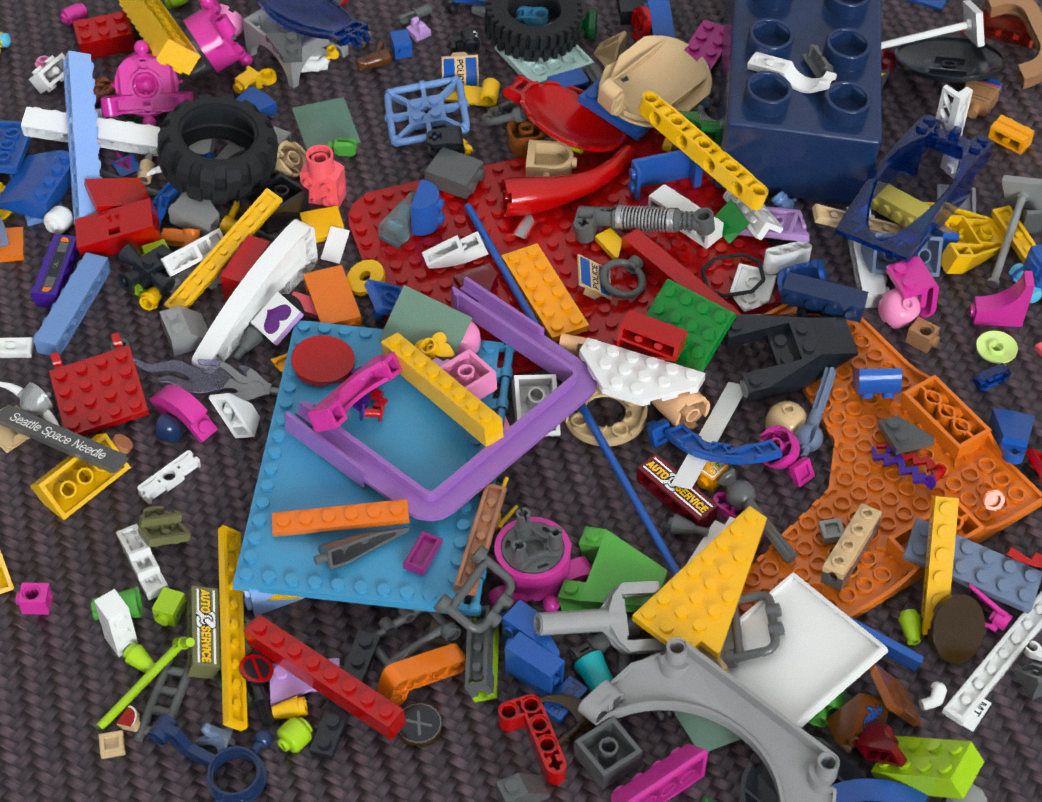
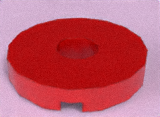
(641, 22)

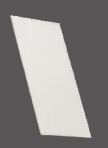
(335, 244)

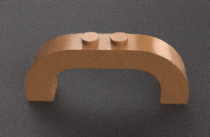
(1029, 72)

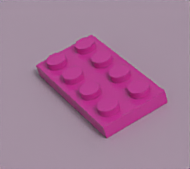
(707, 43)

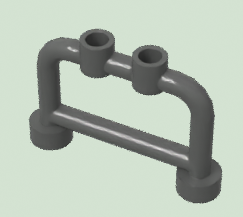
(495, 114)
(504, 601)
(388, 627)
(775, 630)

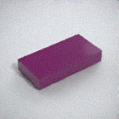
(422, 553)

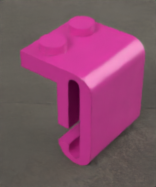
(915, 280)

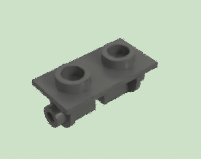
(816, 62)

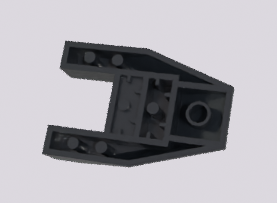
(799, 348)

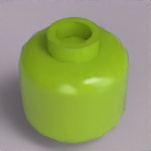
(294, 735)

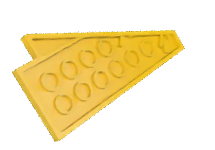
(706, 591)

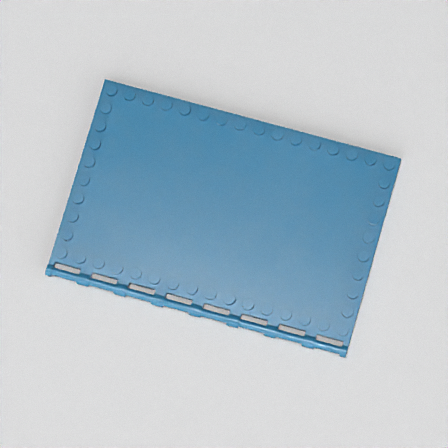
(411, 437)

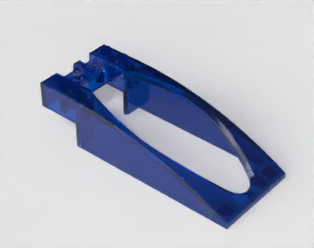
(905, 158)

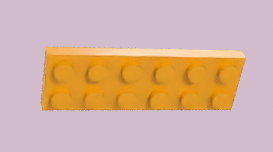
(545, 292)

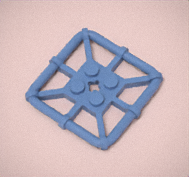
(416, 109)

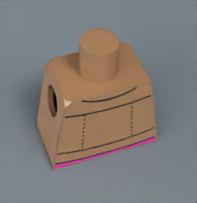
(983, 98)

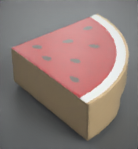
(129, 720)

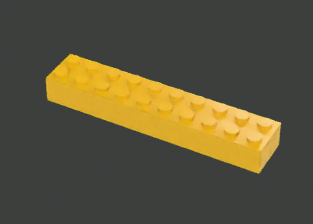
(162, 34)

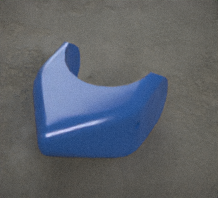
(811, 269)

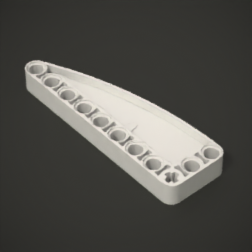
(276, 270)

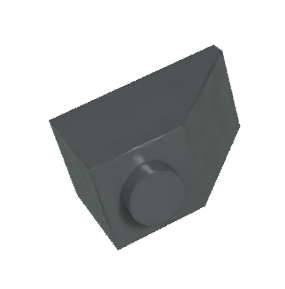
(521, 788)

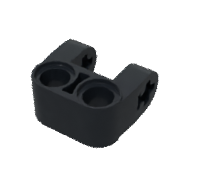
(451, 139)

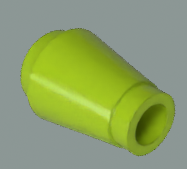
(911, 626)
(138, 657)

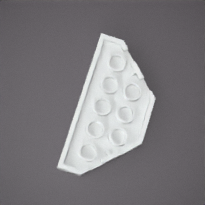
(635, 375)

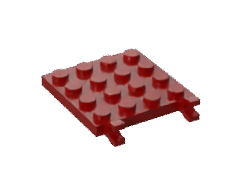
(98, 390)

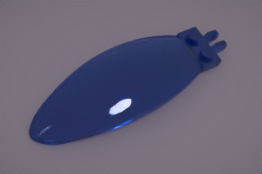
(318, 19)

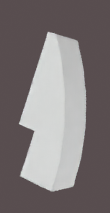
(455, 251)

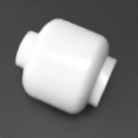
(58, 220)

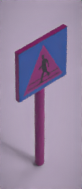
(125, 165)

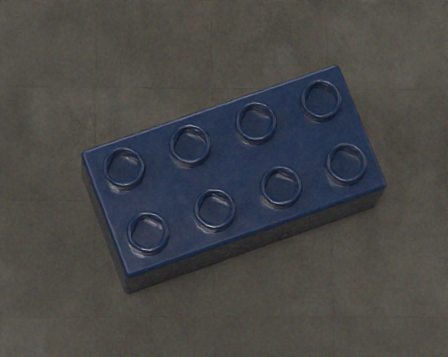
(794, 140)

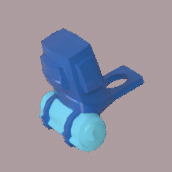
(1032, 263)

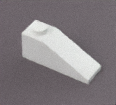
(237, 414)

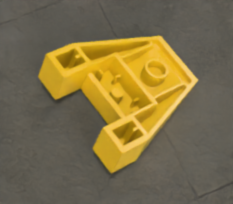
(977, 242)

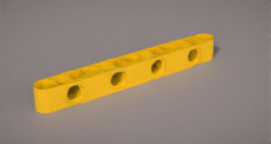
(703, 150)

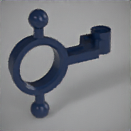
(167, 729)

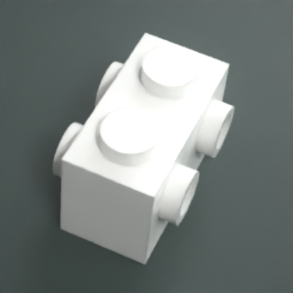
(46, 77)

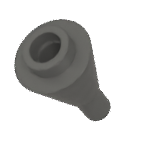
(250, 340)
(683, 526)

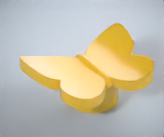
(436, 346)

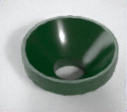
(589, 24)

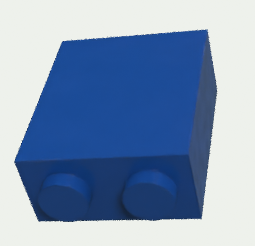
(533, 665)

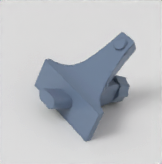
(216, 736)

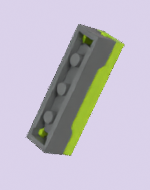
(482, 661)

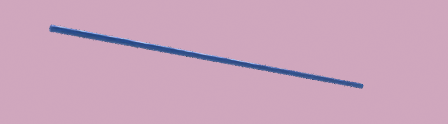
(659, 542)

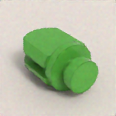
(343, 146)

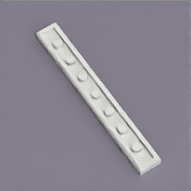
(995, 664)

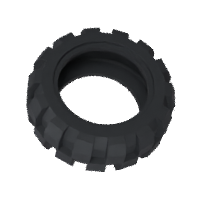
(222, 119)

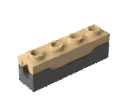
(851, 546)

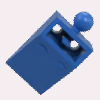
(521, 619)

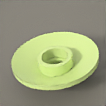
(996, 347)

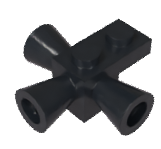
(145, 269)

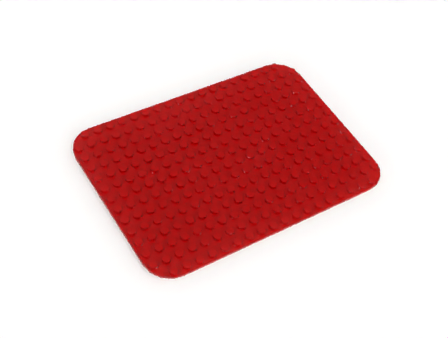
(556, 239)

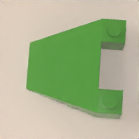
(613, 564)

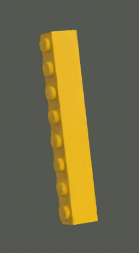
(445, 391)

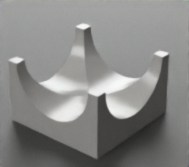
(255, 34)

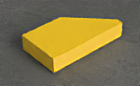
(609, 242)

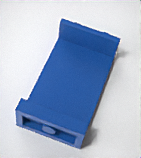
(662, 169)

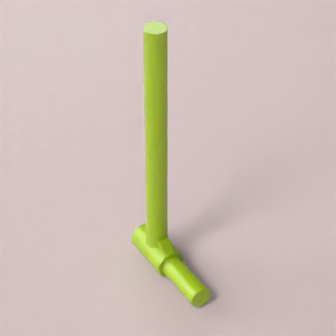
(178, 644)

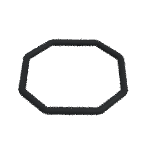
(733, 256)

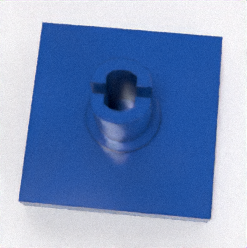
(383, 297)

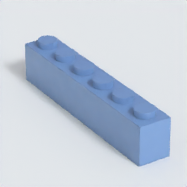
(72, 304)

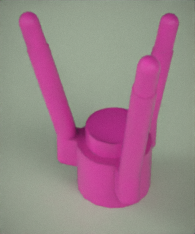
(999, 617)

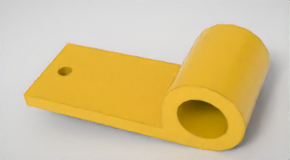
(479, 96)

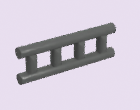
(159, 689)

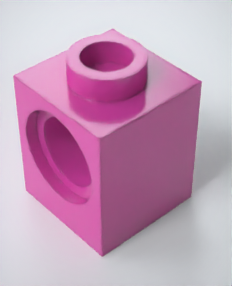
(42, 598)

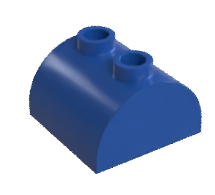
(426, 209)
(877, 381)

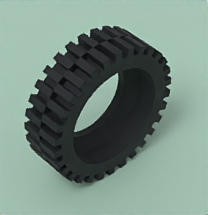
(533, 40)

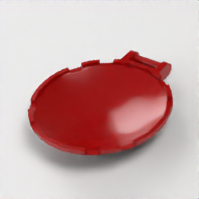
(562, 117)

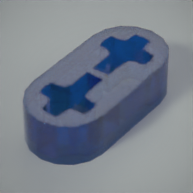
(992, 377)

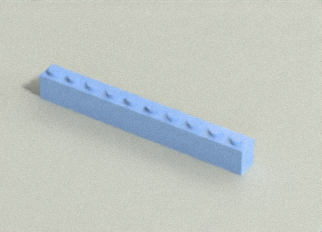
(81, 129)

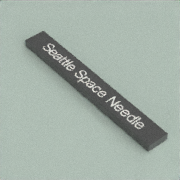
(62, 439)

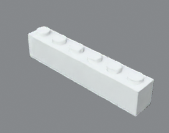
(870, 282)

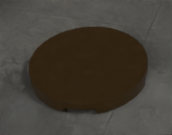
(956, 628)

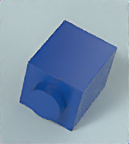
(401, 44)

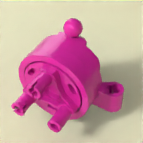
(144, 87)

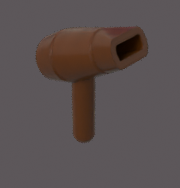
(376, 59)

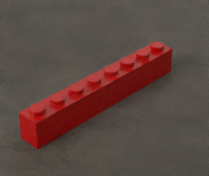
(325, 677)

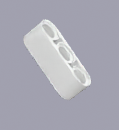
(786, 255)

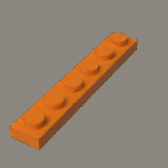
(340, 517)

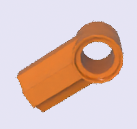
(180, 237)

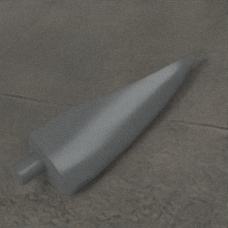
(351, 548)

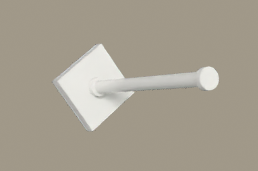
(972, 26)

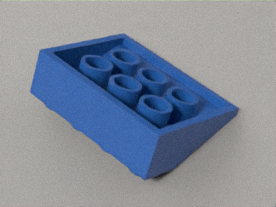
(38, 185)

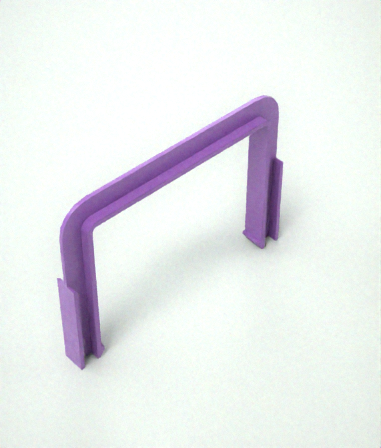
(518, 332)

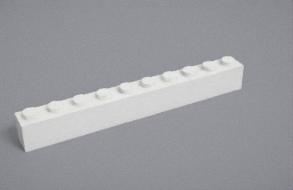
(112, 133)

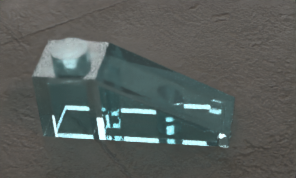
(396, 226)

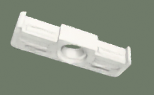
(157, 484)

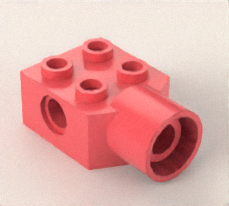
(323, 177)

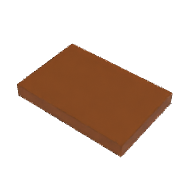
(894, 695)

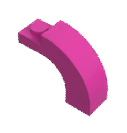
(187, 408)

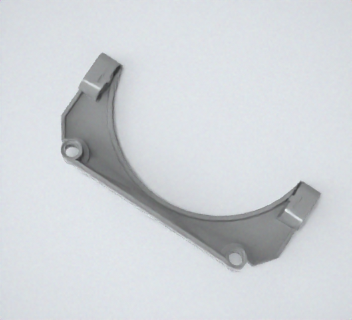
(700, 687)

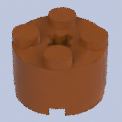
(519, 135)

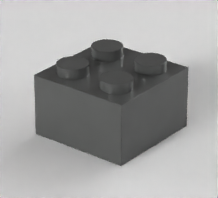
(608, 753)

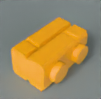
(1011, 134)

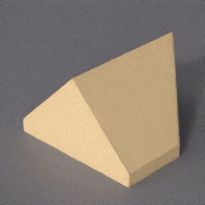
(610, 49)

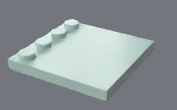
(541, 70)

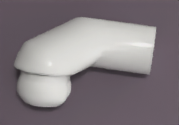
(936, 699)

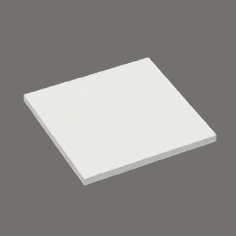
(815, 657)

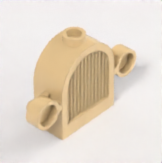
(549, 158)

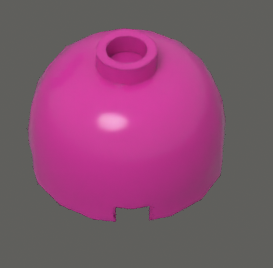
(788, 444)

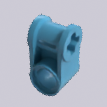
(532, 15)

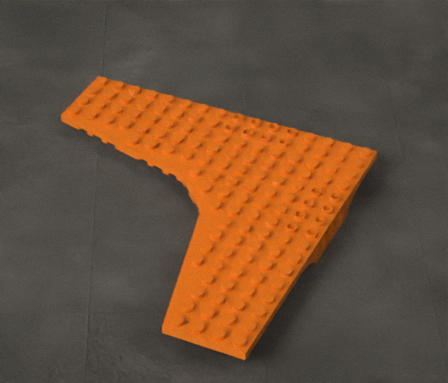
(960, 444)

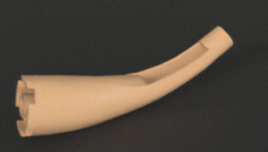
(684, 409)

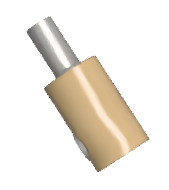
(145, 166)

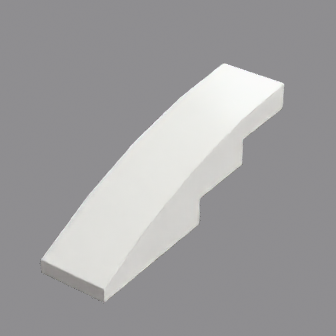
(191, 253)
(142, 561)

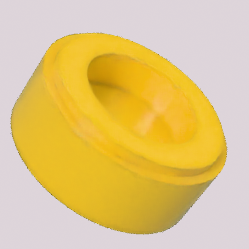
(268, 76)

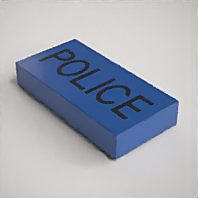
(571, 687)

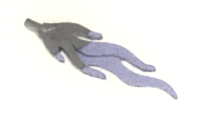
(209, 380)

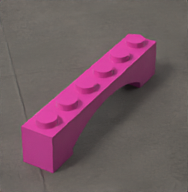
(332, 409)

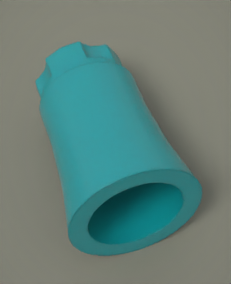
(593, 669)

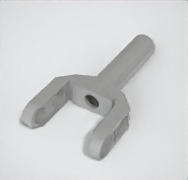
(609, 619)

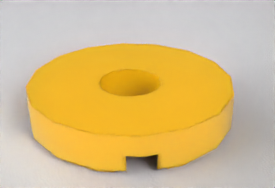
(362, 269)

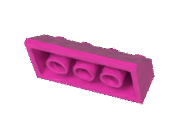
(665, 777)

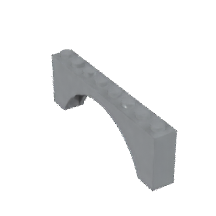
(203, 215)

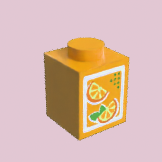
(710, 475)

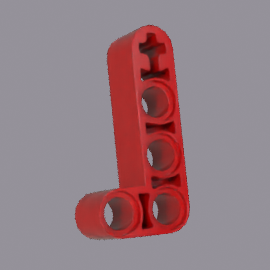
(539, 739)

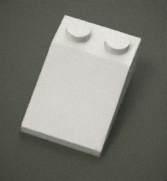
(529, 391)

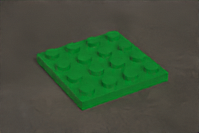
(702, 319)

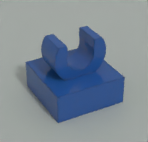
(656, 432)

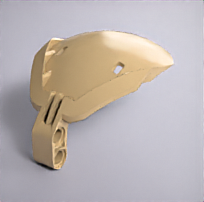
(655, 66)

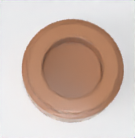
(122, 443)

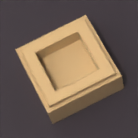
(112, 744)

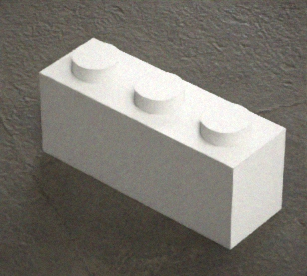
(115, 621)

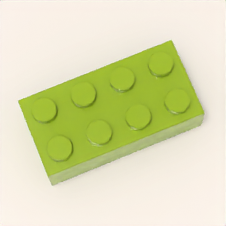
(934, 766)

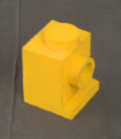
(247, 79)

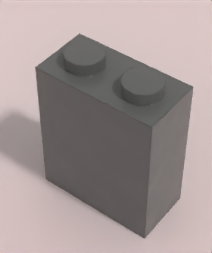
(455, 172)

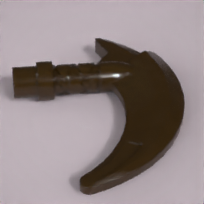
(570, 703)

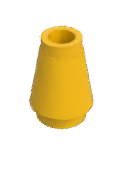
(150, 298)
(290, 708)

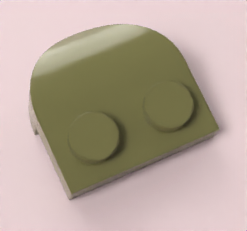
(162, 527)

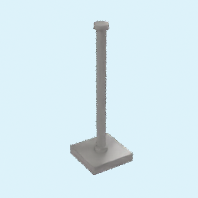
(1018, 193)

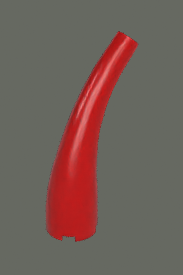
(543, 193)

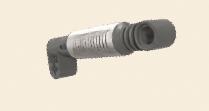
(619, 217)

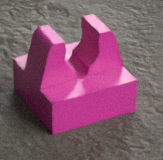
(801, 471)

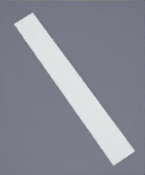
(710, 432)

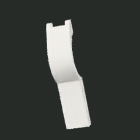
(786, 68)

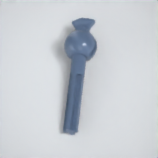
(809, 433)

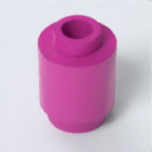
(73, 13)

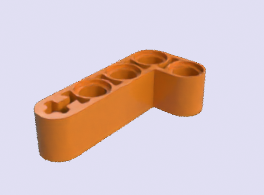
(419, 671)

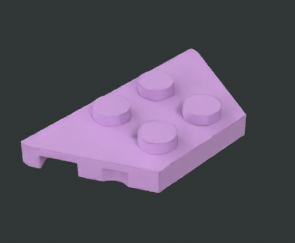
(791, 221)

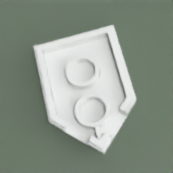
(745, 279)

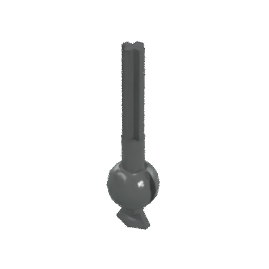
(743, 494)

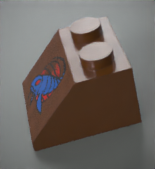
(854, 716)

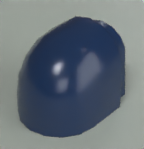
(168, 428)

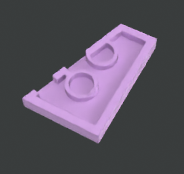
(286, 685)

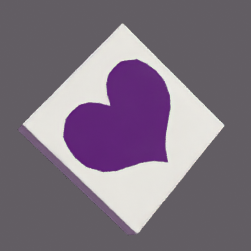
(277, 318)

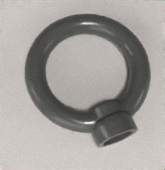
(633, 266)

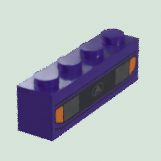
(55, 270)

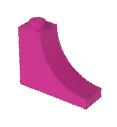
(1006, 307)

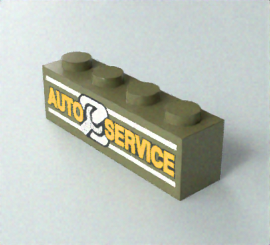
(204, 628)

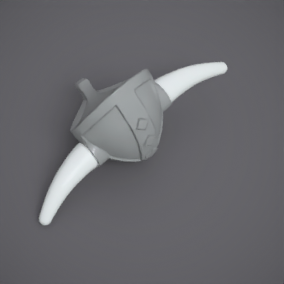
(33, 400)

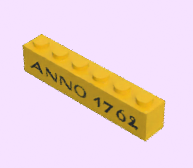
(939, 555)

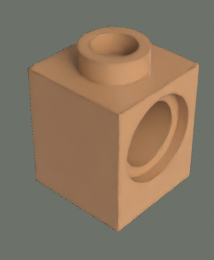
(923, 335)

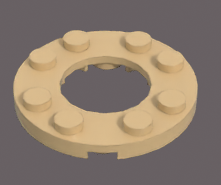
(618, 433)

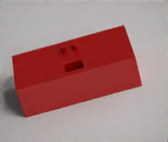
(113, 229)

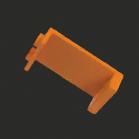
(332, 296)

